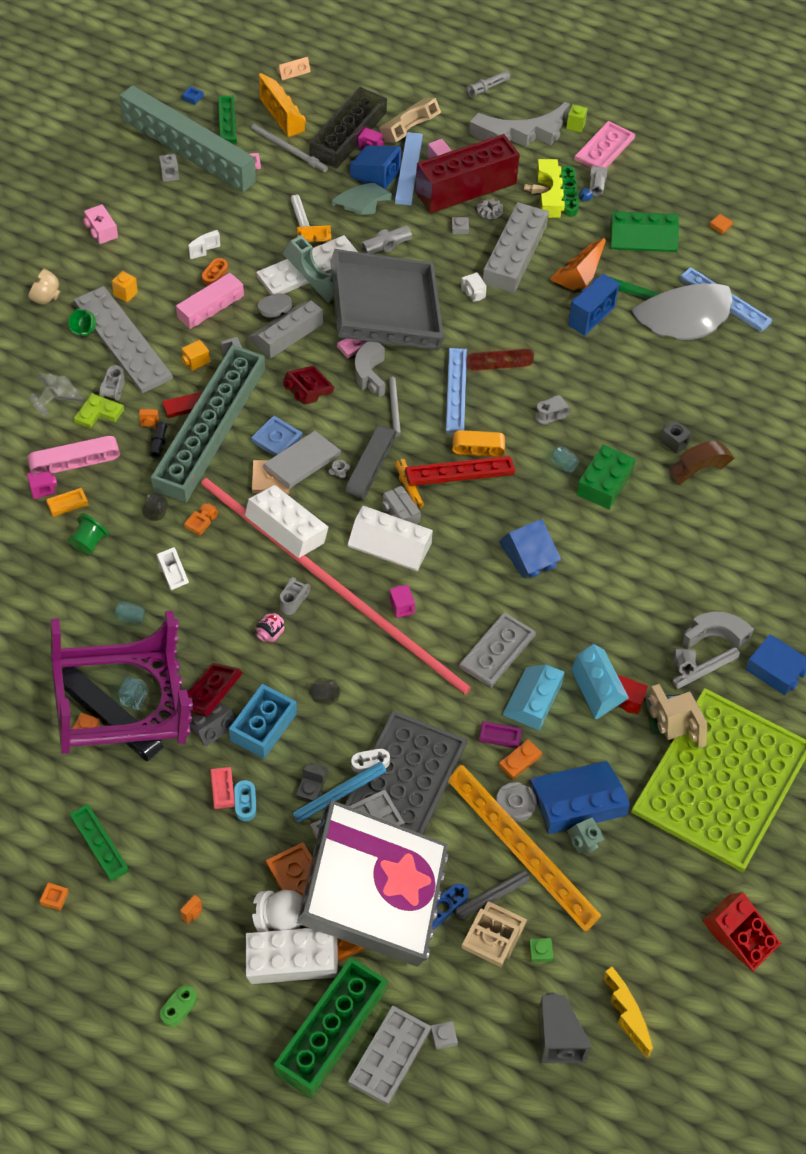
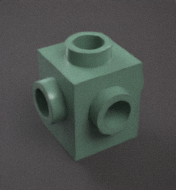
(585, 836)

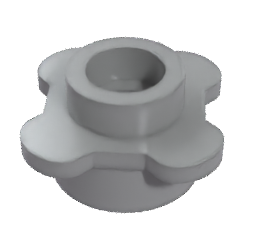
(339, 464)

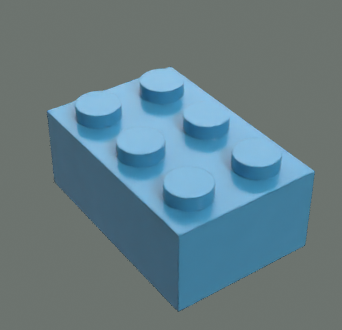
(263, 721)

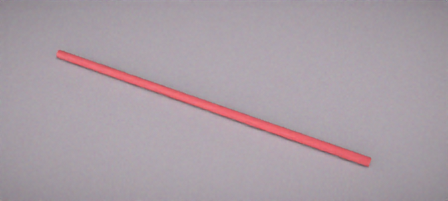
(347, 595)

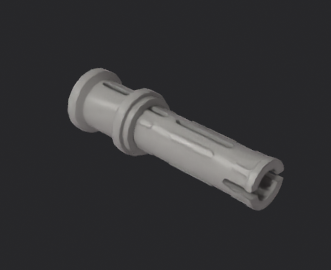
(483, 85)

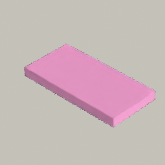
(604, 146)

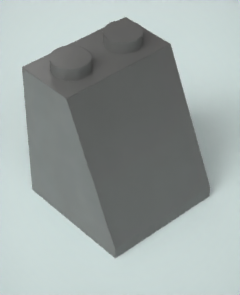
(560, 1032)

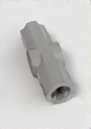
(386, 240)

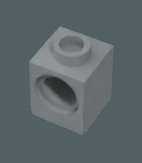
(169, 167)

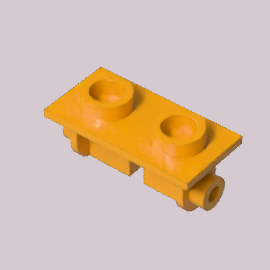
(315, 233)

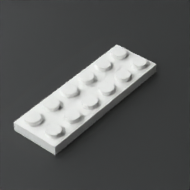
(285, 277)

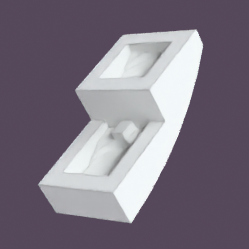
(205, 242)

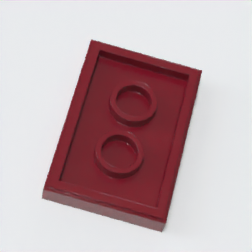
(212, 687)

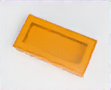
(67, 502)

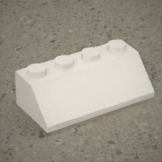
(390, 538)

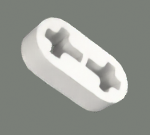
(369, 759)

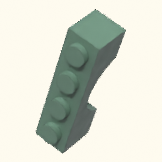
(300, 255)

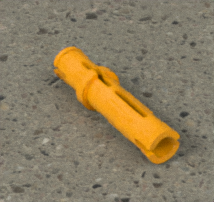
(411, 490)

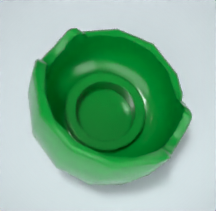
(82, 322)

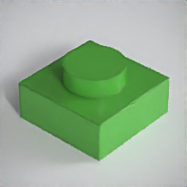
(541, 950)

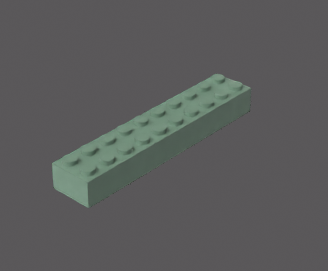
(188, 138)
(208, 424)

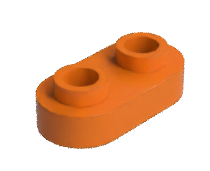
(214, 271)

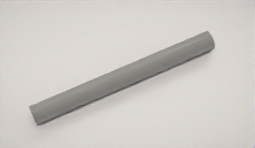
(394, 405)

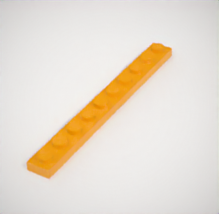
(524, 848)

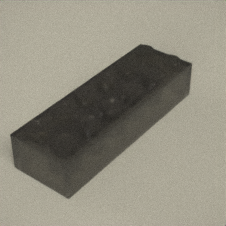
(342, 131)

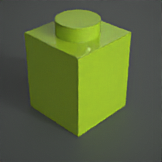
(577, 118)

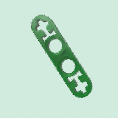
(569, 191)

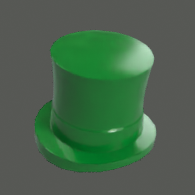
(87, 534)

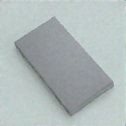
(302, 459)
(497, 649)

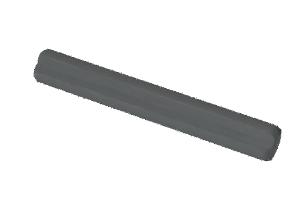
(492, 894)

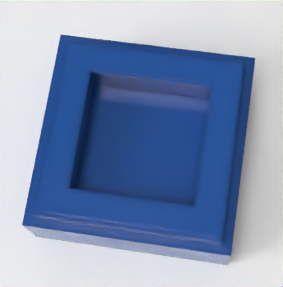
(192, 95)

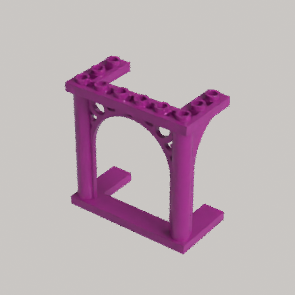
(156, 647)

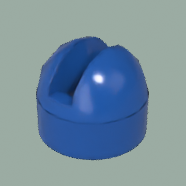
(585, 194)

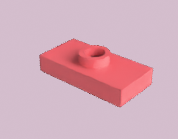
(222, 788)

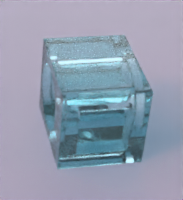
(132, 692)

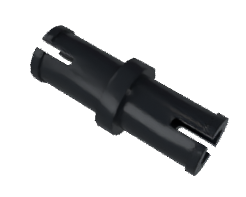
(158, 439)

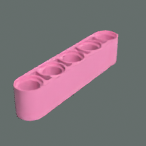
(73, 455)

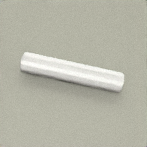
(299, 211)

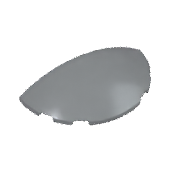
(686, 311)

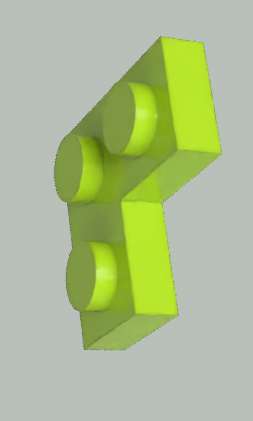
(95, 407)

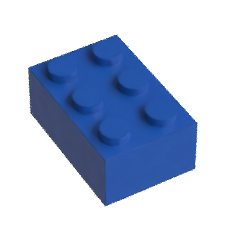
(593, 304)

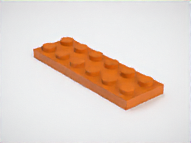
(291, 873)

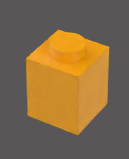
(124, 286)
(195, 355)

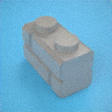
(401, 505)

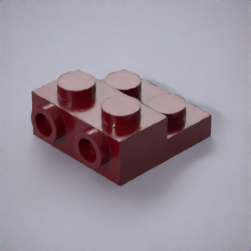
(307, 384)

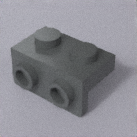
(214, 725)

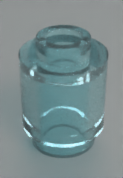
(565, 459)
(130, 612)

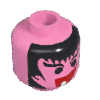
(270, 627)

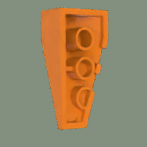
(581, 268)

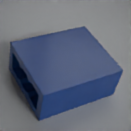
(777, 665)

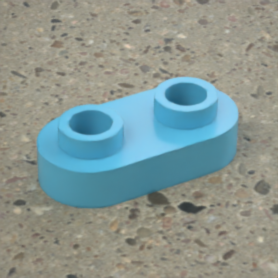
(245, 802)

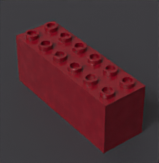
(467, 173)

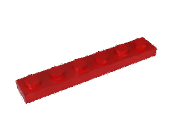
(459, 470)

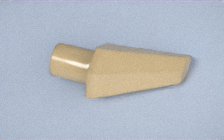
(536, 189)

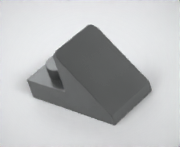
(312, 782)

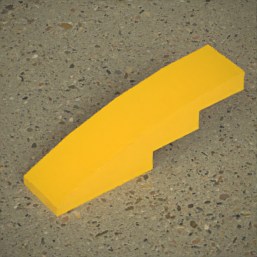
(631, 1018)

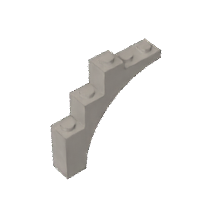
(523, 132)

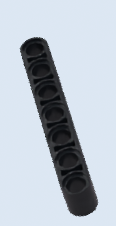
(105, 709)

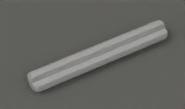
(707, 667)

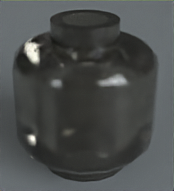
(154, 507)
(324, 691)

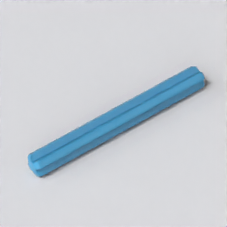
(339, 792)

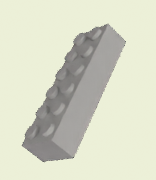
(515, 247)

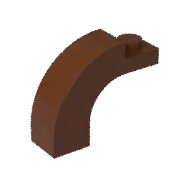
(701, 456)

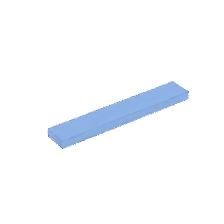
(408, 169)
(738, 308)
(456, 390)

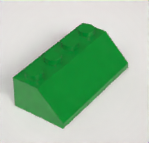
(644, 231)

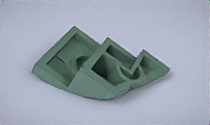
(362, 198)

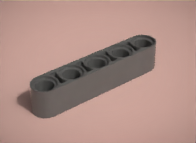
(371, 462)

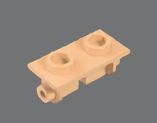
(294, 68)

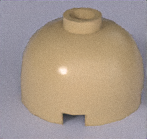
(44, 288)

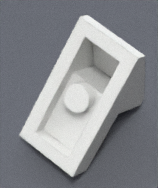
(172, 568)

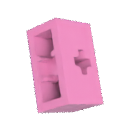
(100, 224)

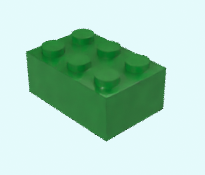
(606, 476)

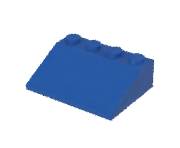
(579, 795)

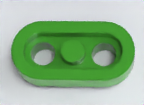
(180, 1005)

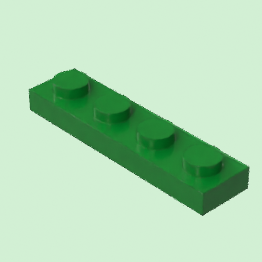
(227, 118)
(99, 842)

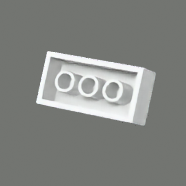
(286, 521)
(290, 956)

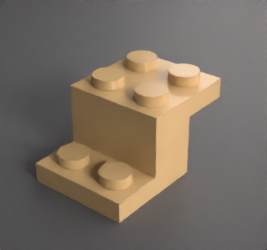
(678, 716)
(494, 934)

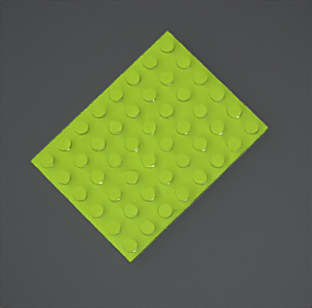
(727, 790)

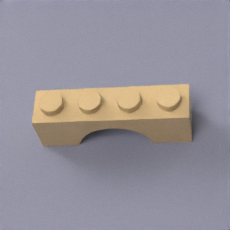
(419, 112)

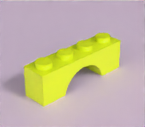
(548, 175)

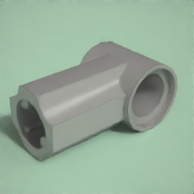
(597, 178)
(685, 661)

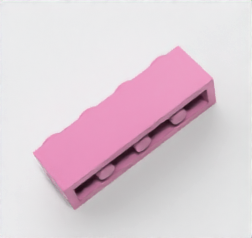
(210, 300)

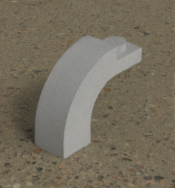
(366, 358)
(718, 624)

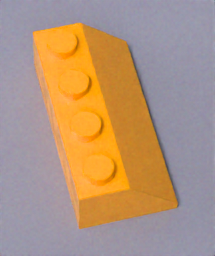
(280, 106)

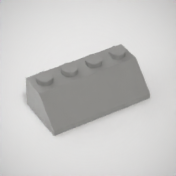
(287, 328)

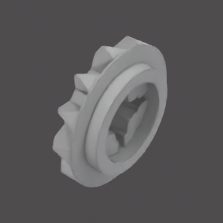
(485, 212)

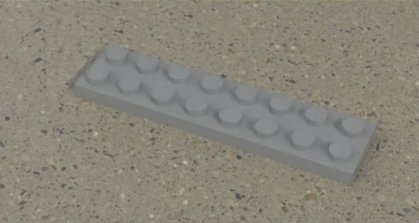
(124, 340)

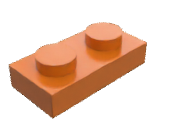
(520, 759)

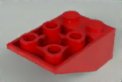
(742, 930)

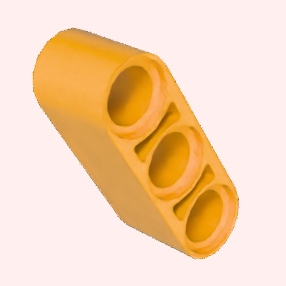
(478, 443)

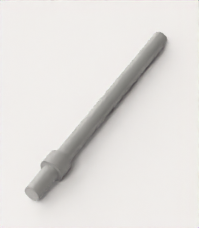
(312, 161)

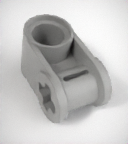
(113, 383)
(553, 409)
(293, 596)

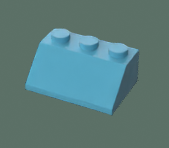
(598, 681)
(534, 695)

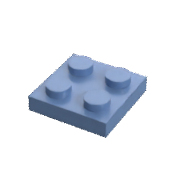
(276, 436)

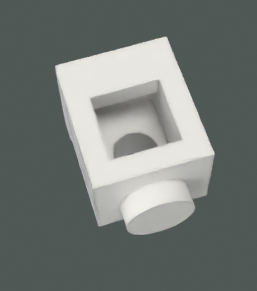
(474, 287)

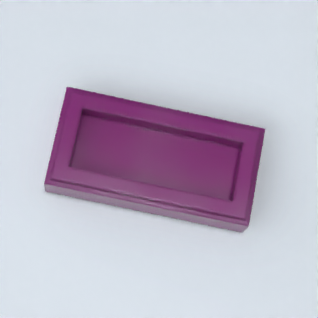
(500, 735)

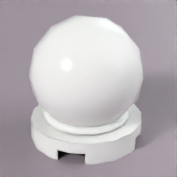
(277, 910)

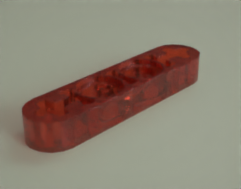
(500, 361)

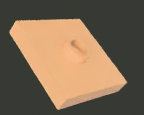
(263, 479)

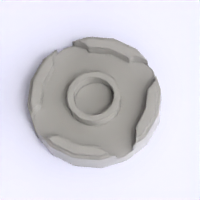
(274, 305)
(517, 801)

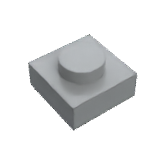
(460, 225)
(444, 1035)

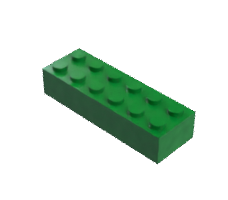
(330, 1027)

